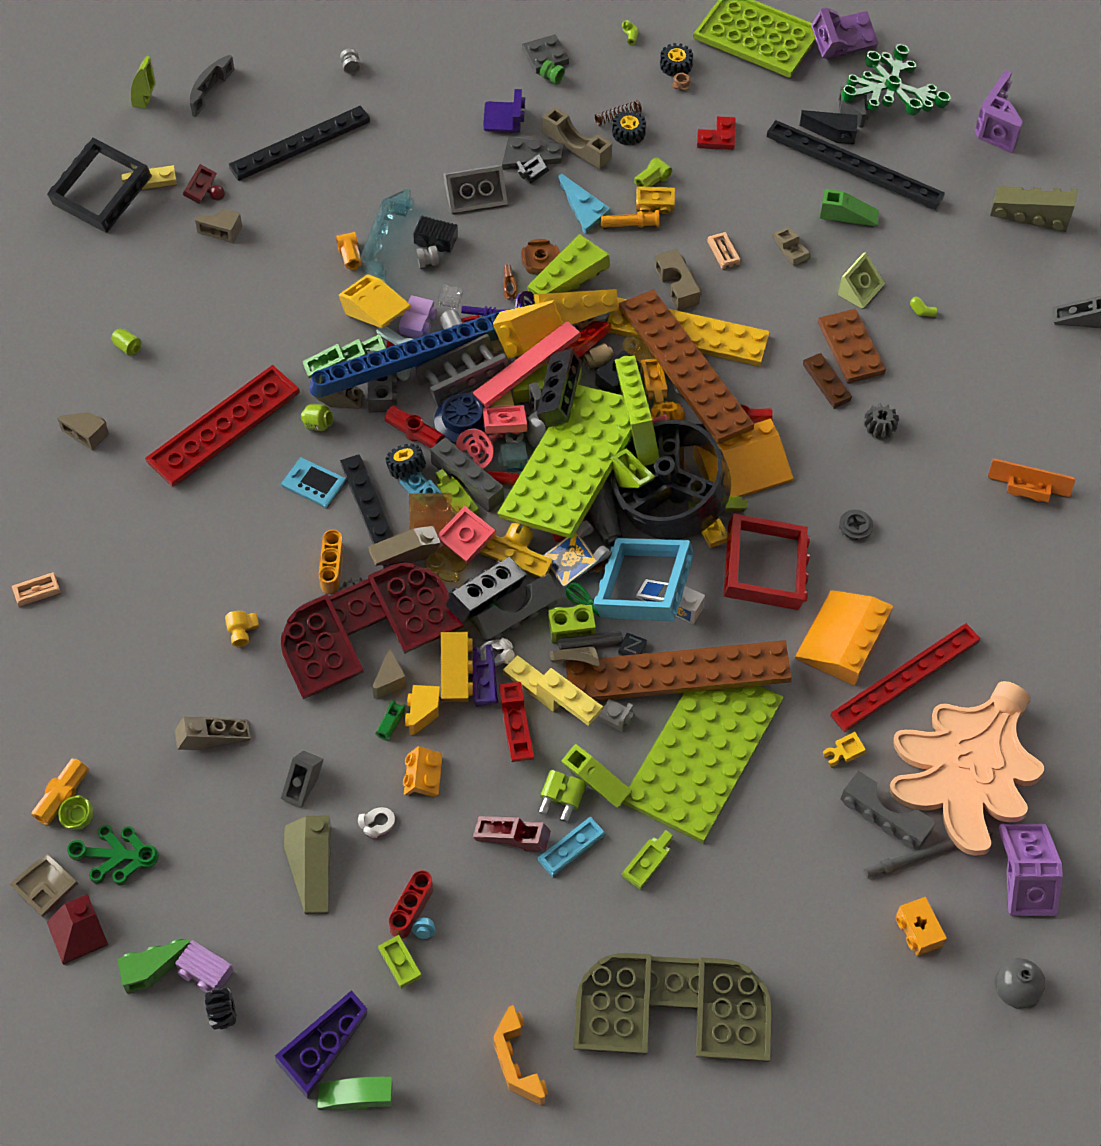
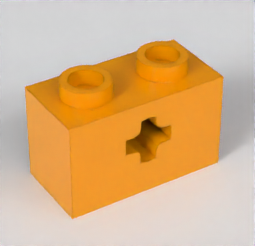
(920, 914)

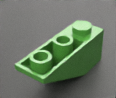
(846, 208)
(147, 967)

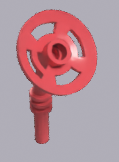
(479, 445)

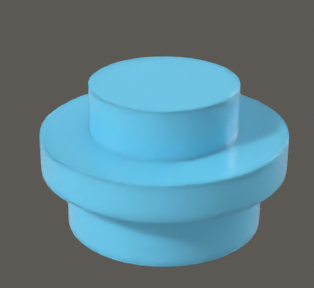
(423, 928)

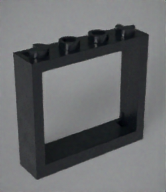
(121, 199)

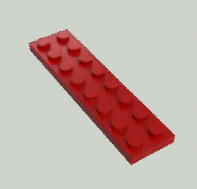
(222, 425)

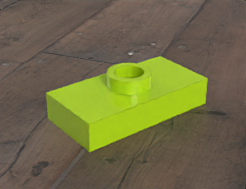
(399, 961)

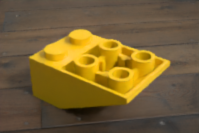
(373, 302)

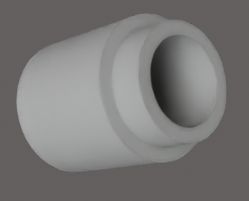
(450, 318)

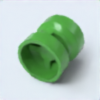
(551, 71)

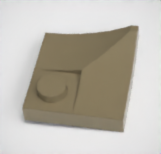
(584, 654)
(43, 884)

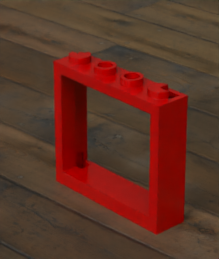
(759, 594)

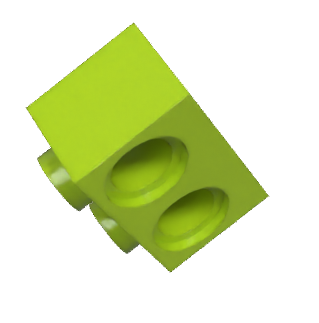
(572, 626)

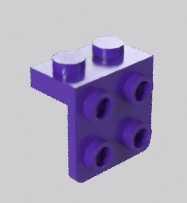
(505, 115)

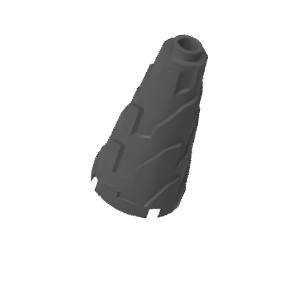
(604, 514)

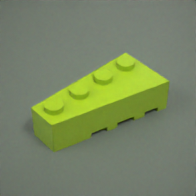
(573, 266)

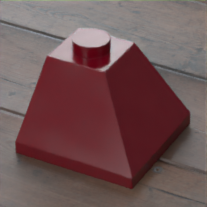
(76, 929)

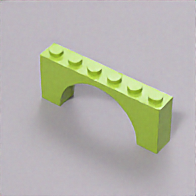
(637, 410)

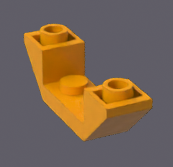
(527, 1087)

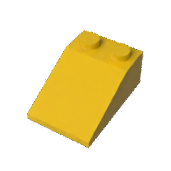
(526, 326)

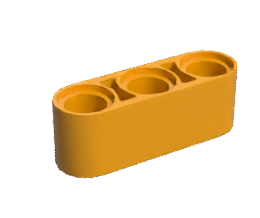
(328, 569)

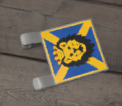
(573, 557)

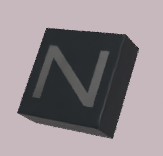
(632, 645)

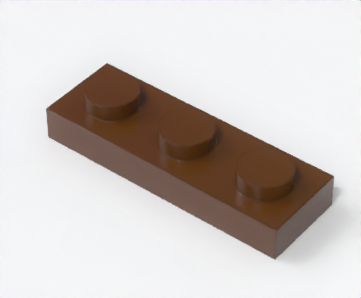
(827, 380)

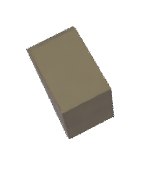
(389, 677)

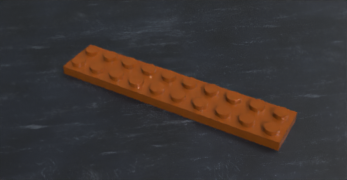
(686, 367)
(682, 671)

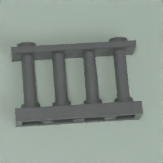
(467, 380)

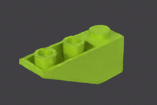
(596, 776)

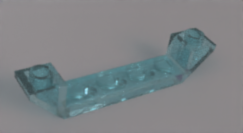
(396, 204)

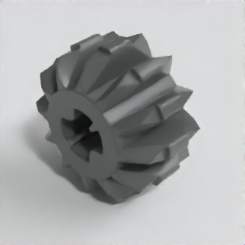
(881, 420)

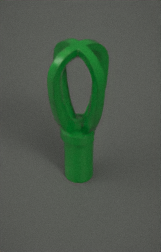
(587, 597)

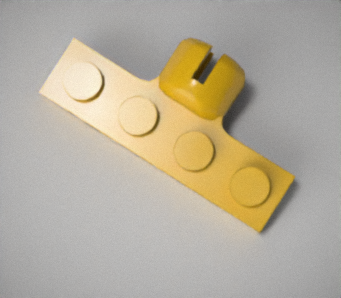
(515, 546)

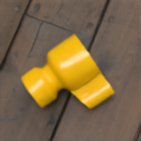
(239, 622)

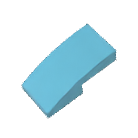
(419, 484)

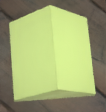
(860, 282)

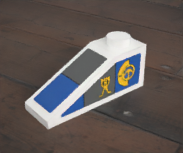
(690, 605)

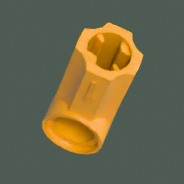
(349, 247)

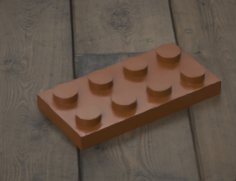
(851, 345)

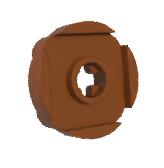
(533, 249)

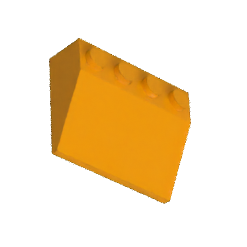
(753, 458)
(845, 634)

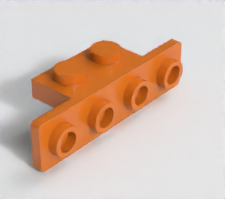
(1030, 481)

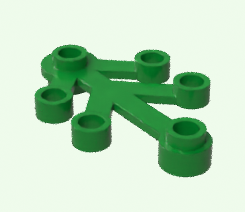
(115, 855)

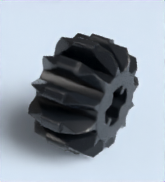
(220, 1008)

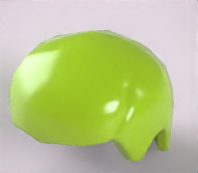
(76, 813)

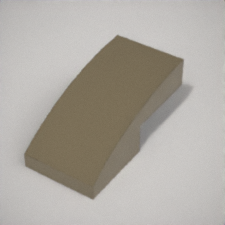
(789, 245)

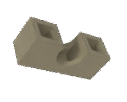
(673, 266)

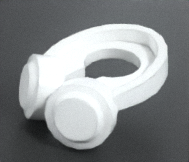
(507, 654)
(374, 832)

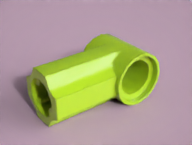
(656, 171)

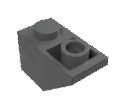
(856, 107)

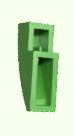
(355, 1093)

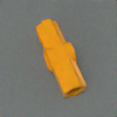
(59, 790)

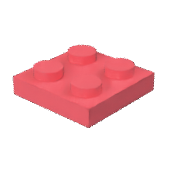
(504, 419)
(466, 534)

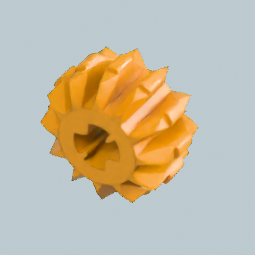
(671, 409)

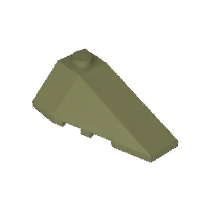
(308, 853)

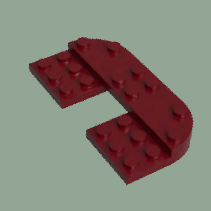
(318, 632)

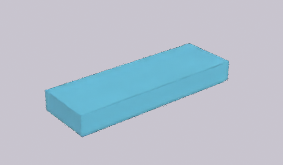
(571, 846)

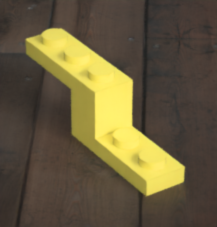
(553, 690)

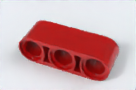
(411, 893)

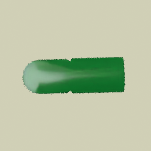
(390, 721)

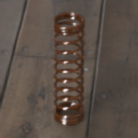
(599, 119)

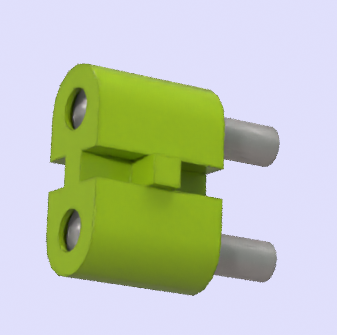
(562, 790)

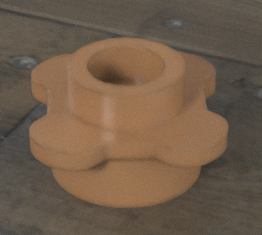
(681, 82)

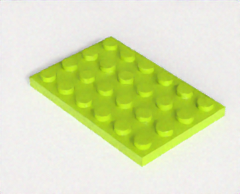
(757, 34)

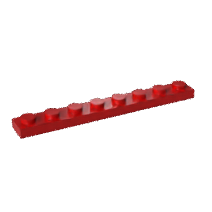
(905, 677)

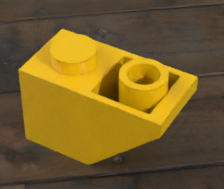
(424, 707)

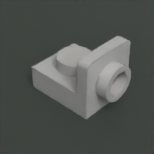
(617, 715)

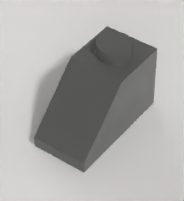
(301, 778)

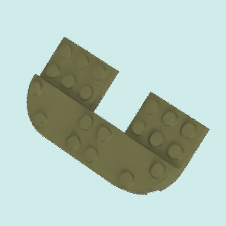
(727, 995)

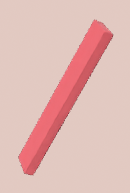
(526, 364)

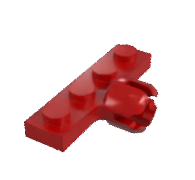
(589, 337)

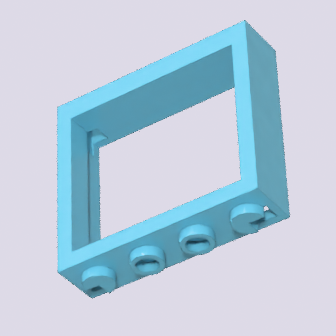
(645, 610)

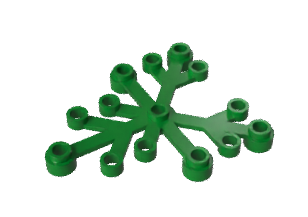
(893, 84)

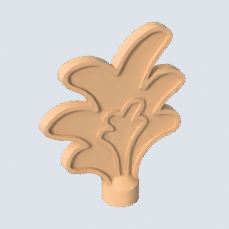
(969, 766)

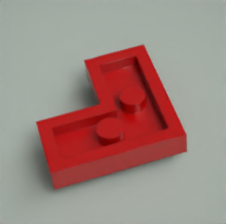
(721, 138)

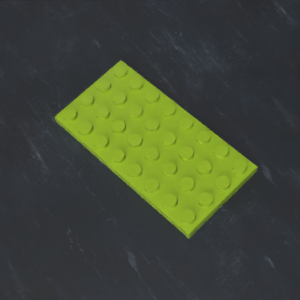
(570, 465)
(701, 757)

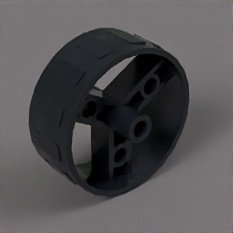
(670, 473)

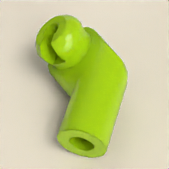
(631, 30)
(921, 309)

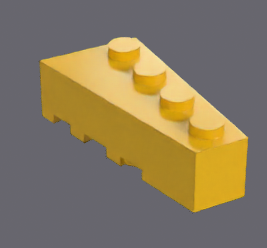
(581, 305)

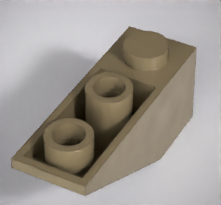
(210, 732)

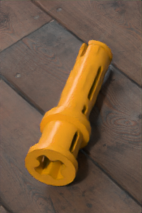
(640, 219)

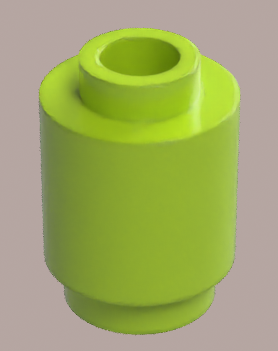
(126, 341)

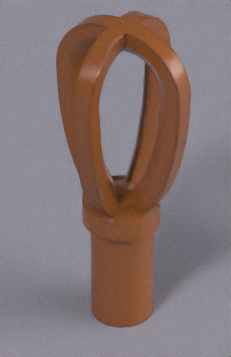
(508, 278)

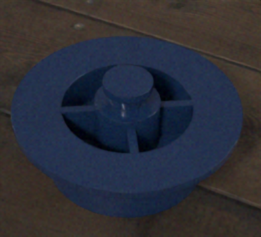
(459, 414)

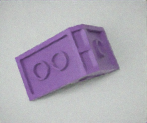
(844, 34)
(998, 119)
(1032, 870)

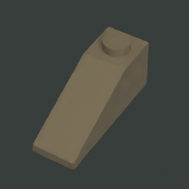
(406, 547)

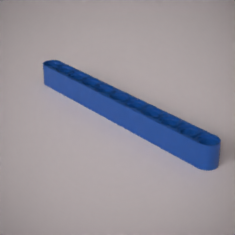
(398, 357)

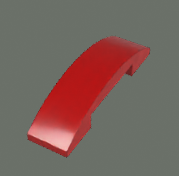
(516, 722)

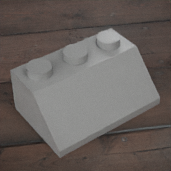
(475, 188)

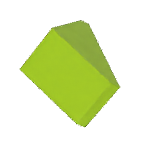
(630, 470)

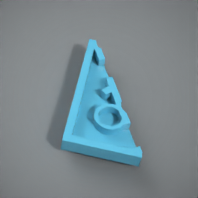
(586, 206)

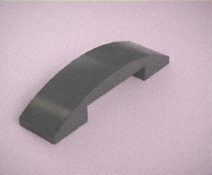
(218, 70)

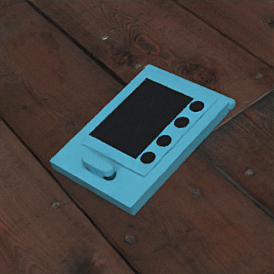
(313, 482)

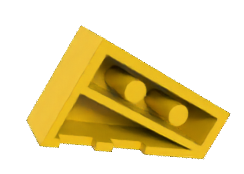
(456, 667)

